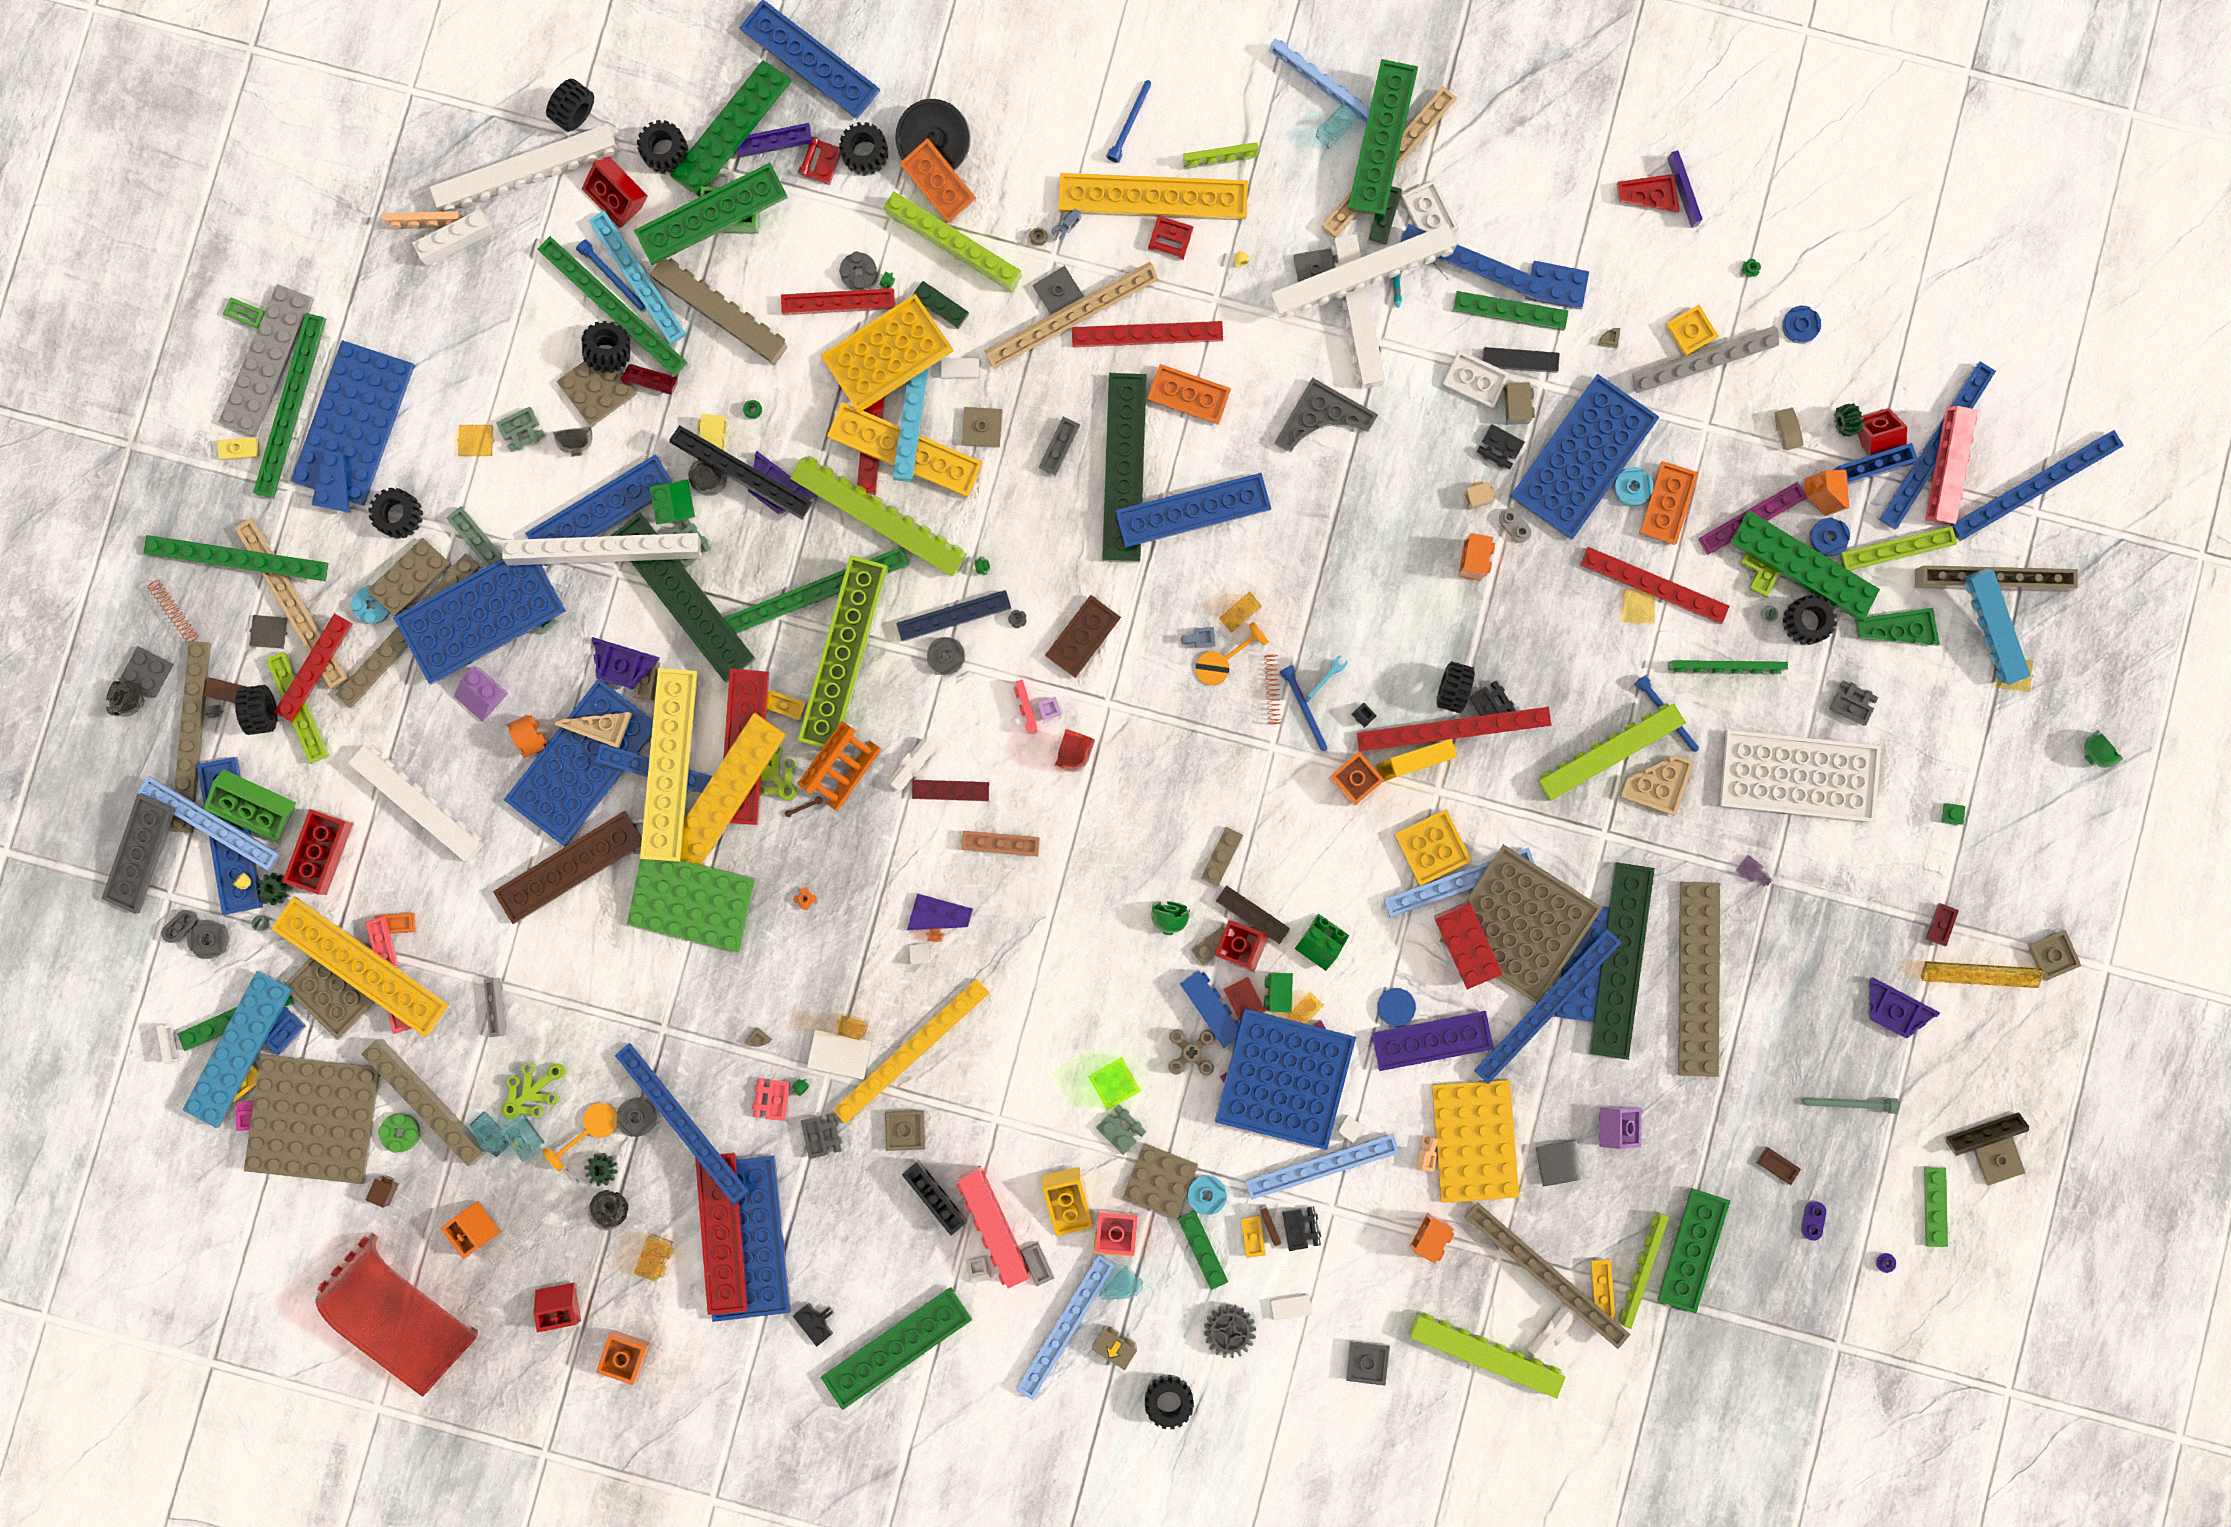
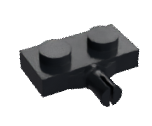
(814, 1323)

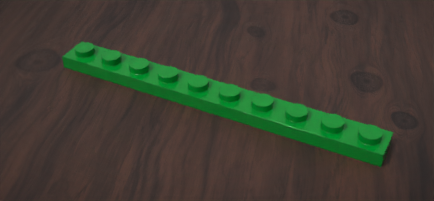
(612, 306)
(289, 405)
(236, 558)
(804, 595)

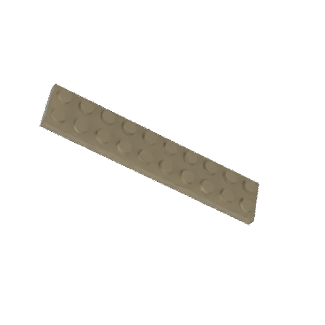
(1699, 979)

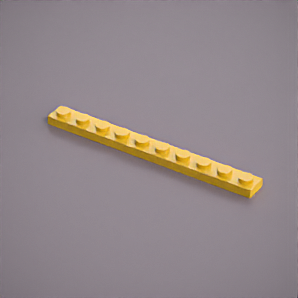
(911, 1051)

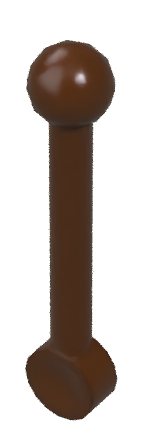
(818, 801)

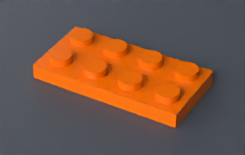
(938, 180)
(1189, 394)
(1668, 503)

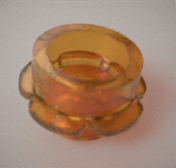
(935, 935)

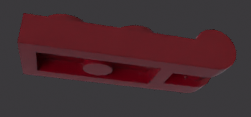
(649, 379)

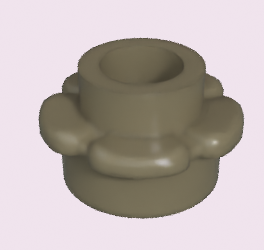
(1038, 241)

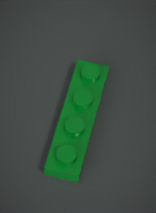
(1202, 1250)

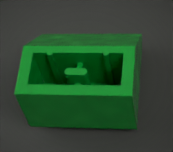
(1322, 942)
(1279, 992)

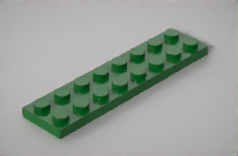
(731, 127)
(1382, 137)
(711, 213)
(1804, 566)
(896, 1348)

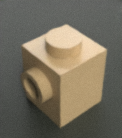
(1479, 494)

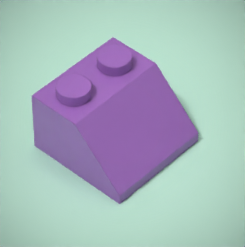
(479, 693)
(1620, 1127)

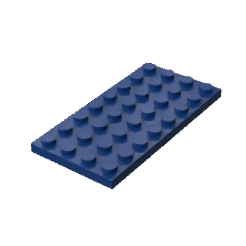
(355, 416)
(1584, 456)
(477, 616)
(564, 778)
(762, 1241)

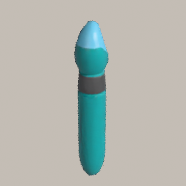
(1397, 291)

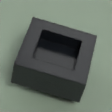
(1364, 715)

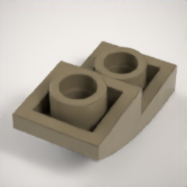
(1790, 429)

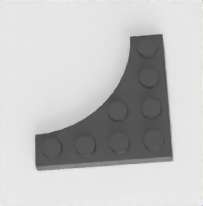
(1320, 408)

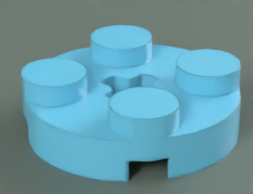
(1640, 478)
(360, 607)
(1218, 1195)

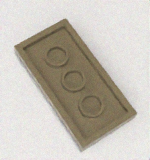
(409, 577)

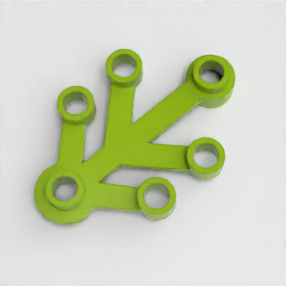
(772, 774)
(530, 1092)

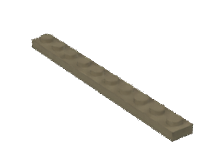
(395, 643)
(191, 727)
(1547, 1275)

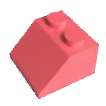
(1116, 1232)

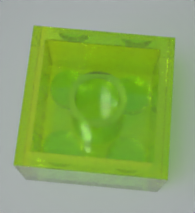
(1114, 1083)

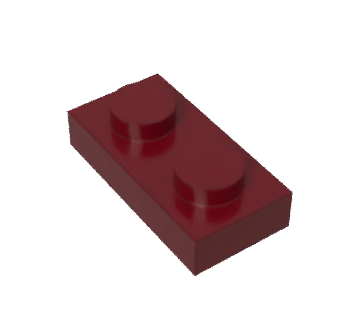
(1942, 924)

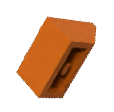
(470, 1230)

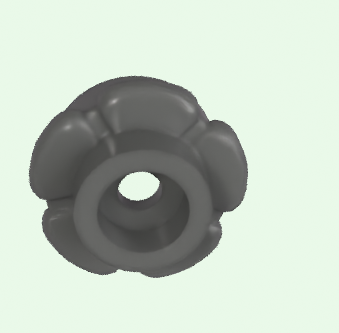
(1012, 619)
(213, 711)

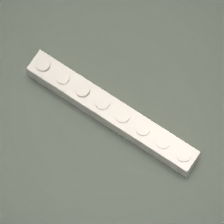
(1359, 320)
(417, 803)

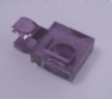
(1751, 870)

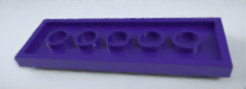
(1432, 1040)

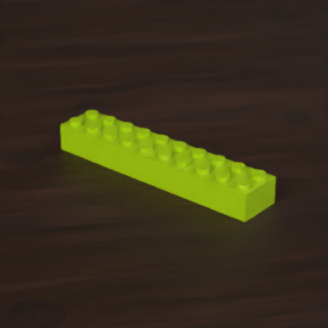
(843, 650)

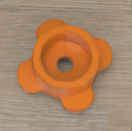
(804, 893)

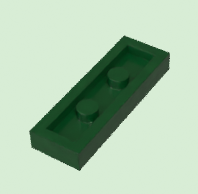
(1382, 225)
(941, 304)

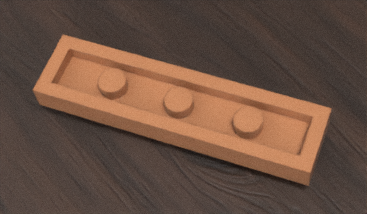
(1000, 843)

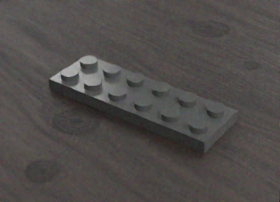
(138, 853)

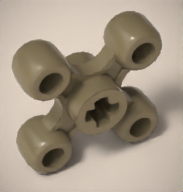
(1185, 1046)

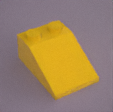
(1067, 1201)

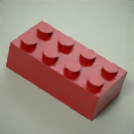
(317, 852)
(1468, 945)

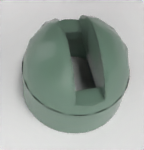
(1773, 613)
(262, 926)

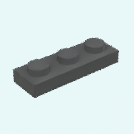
(1059, 446)

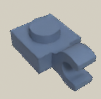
(1069, 222)
(1202, 637)

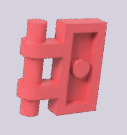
(777, 1099)

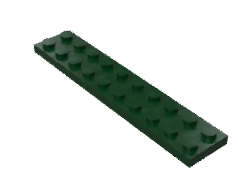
(1123, 459)
(690, 606)
(1622, 969)

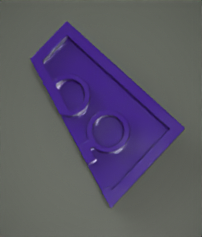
(938, 914)

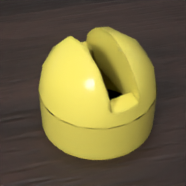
(1241, 259)
(242, 881)

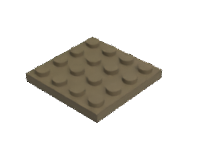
(328, 997)

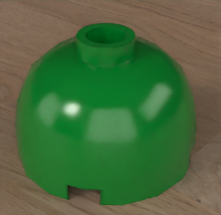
(2100, 751)
(1169, 917)

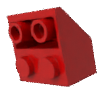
(556, 1307)

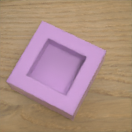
(1049, 708)

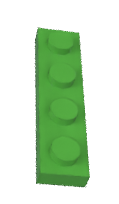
(1935, 1207)

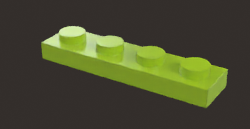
(1227, 154)

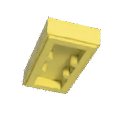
(238, 448)

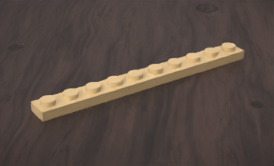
(1411, 138)
(1071, 315)
(290, 601)

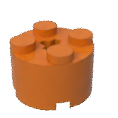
(525, 735)

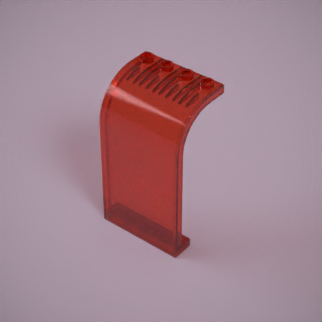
(391, 1319)

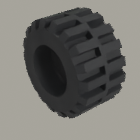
(570, 105)
(656, 133)
(860, 134)
(601, 358)
(385, 502)
(1822, 611)
(1455, 687)
(255, 709)
(1173, 1418)

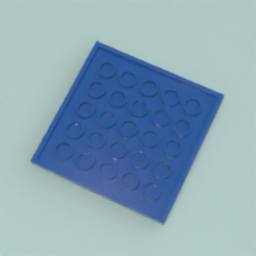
(1285, 1079)

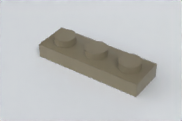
(1221, 856)

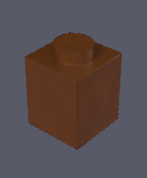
(382, 1191)

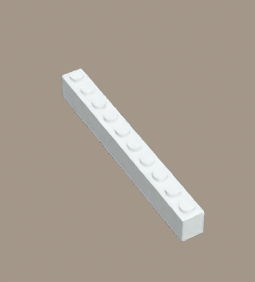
(524, 169)
(1363, 272)
(602, 549)

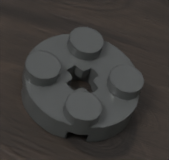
(854, 261)
(948, 645)
(200, 931)
(625, 1117)

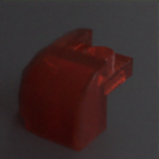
(1074, 751)

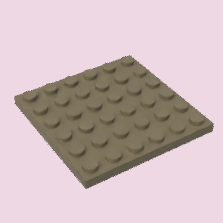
(1529, 920)
(312, 1119)

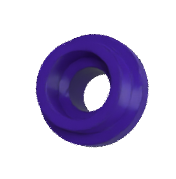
(1880, 1262)

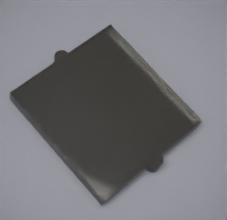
(268, 631)

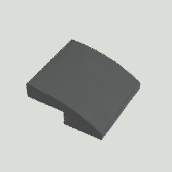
(1559, 1163)

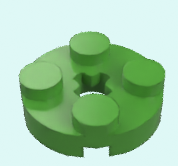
(388, 1130)

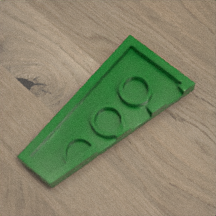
(1901, 627)

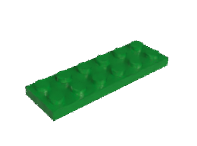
(1693, 1250)

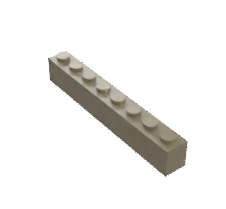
(719, 311)
(2008, 578)
(424, 1101)

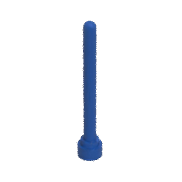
(1115, 153)
(585, 248)
(1289, 674)
(1644, 685)

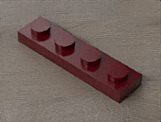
(950, 790)

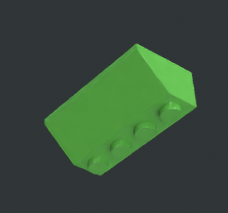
(249, 805)

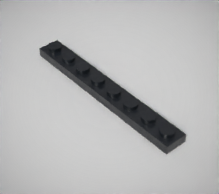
(740, 472)

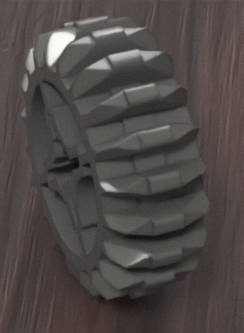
(1238, 1333)

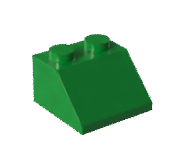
(672, 501)

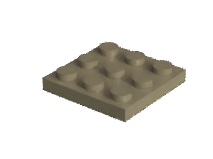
(595, 392)
(1160, 1180)

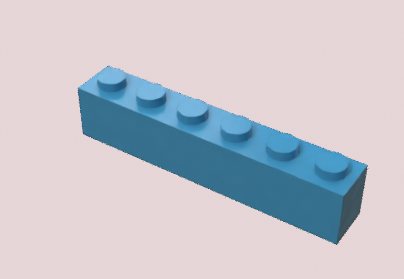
(1997, 626)

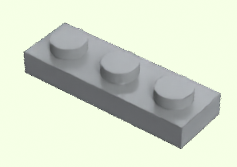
(495, 1007)

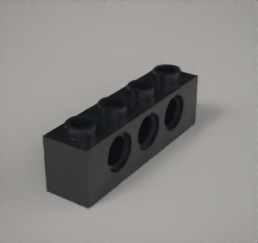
(934, 1197)

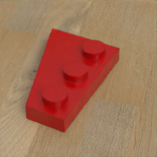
(1650, 192)

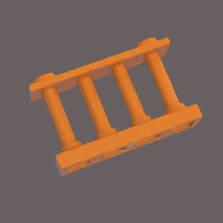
(826, 757)

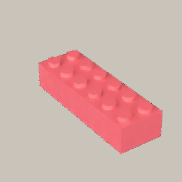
(994, 1227)

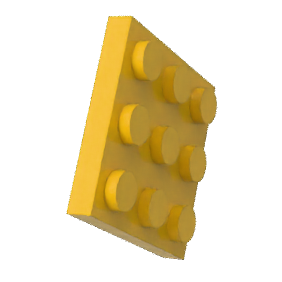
(1432, 847)

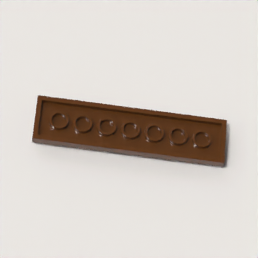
(568, 867)

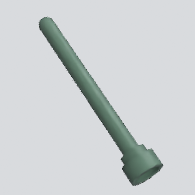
(1890, 1105)

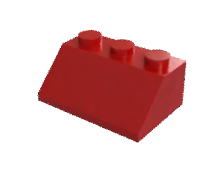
(614, 191)

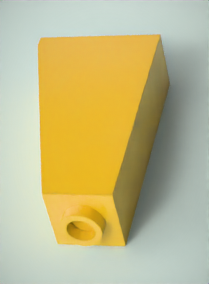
(1417, 760)

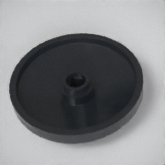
(940, 124)

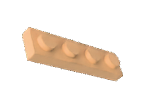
(417, 219)

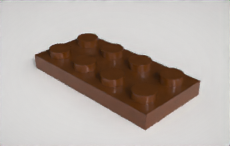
(1083, 636)

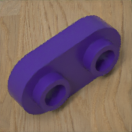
(1811, 1220)

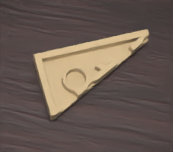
(604, 728)

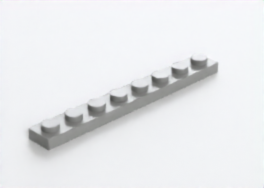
(1705, 359)

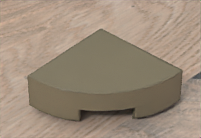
(1610, 338)
(758, 1038)

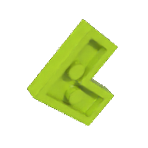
(1764, 577)

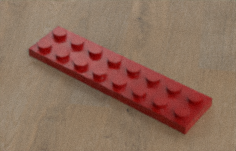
(745, 696)
(721, 1244)

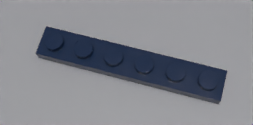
(953, 615)

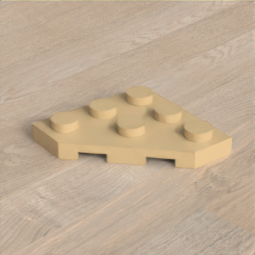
(1659, 785)

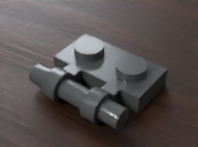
(1851, 708)
(815, 1138)

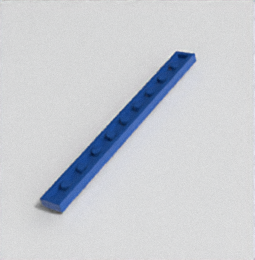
(1924, 467)
(2037, 485)
(1547, 1006)
(682, 1124)

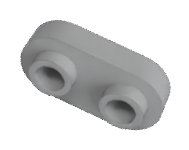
(1513, 526)

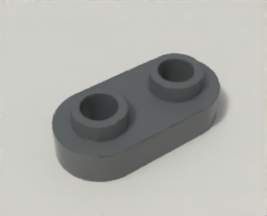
(180, 925)

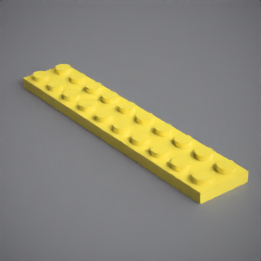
(668, 765)

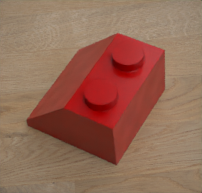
(1882, 432)
(1241, 946)

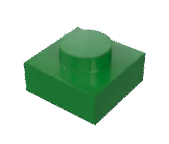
(1953, 814)

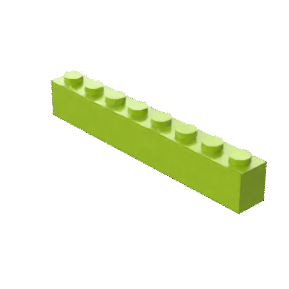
(952, 241)
(1611, 752)
(1487, 1355)

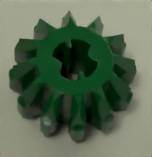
(1848, 419)
(267, 886)
(594, 1169)

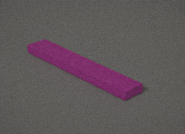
(1767, 510)

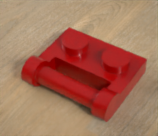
(825, 164)
(1171, 231)

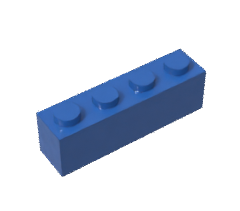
(1879, 463)
(1211, 1009)

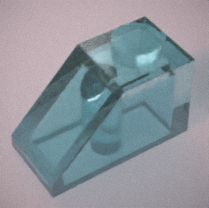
(489, 1135)
(1123, 1285)

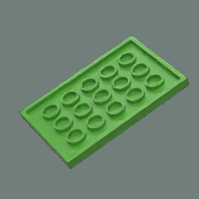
(692, 902)

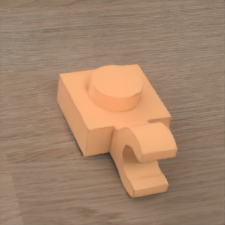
(1427, 1157)

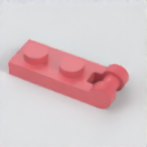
(1025, 708)

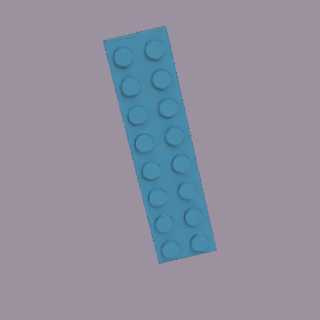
(237, 1049)

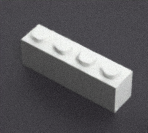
(453, 237)

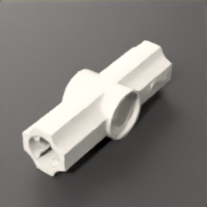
(912, 764)
(1553, 1332)

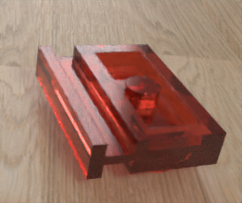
(1242, 996)

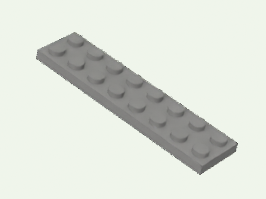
(266, 360)

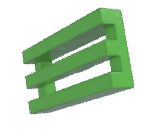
(229, 307)

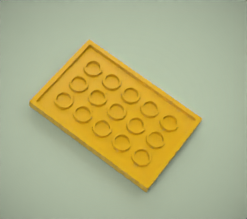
(887, 353)
(1475, 1141)

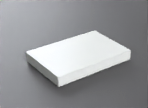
(1428, 208)
(1476, 379)
(839, 1054)

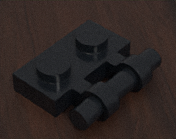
(1503, 442)
(1485, 702)
(1295, 1228)

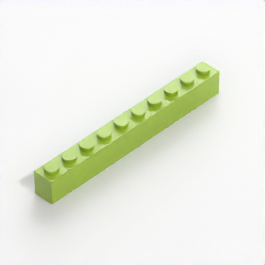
(878, 515)

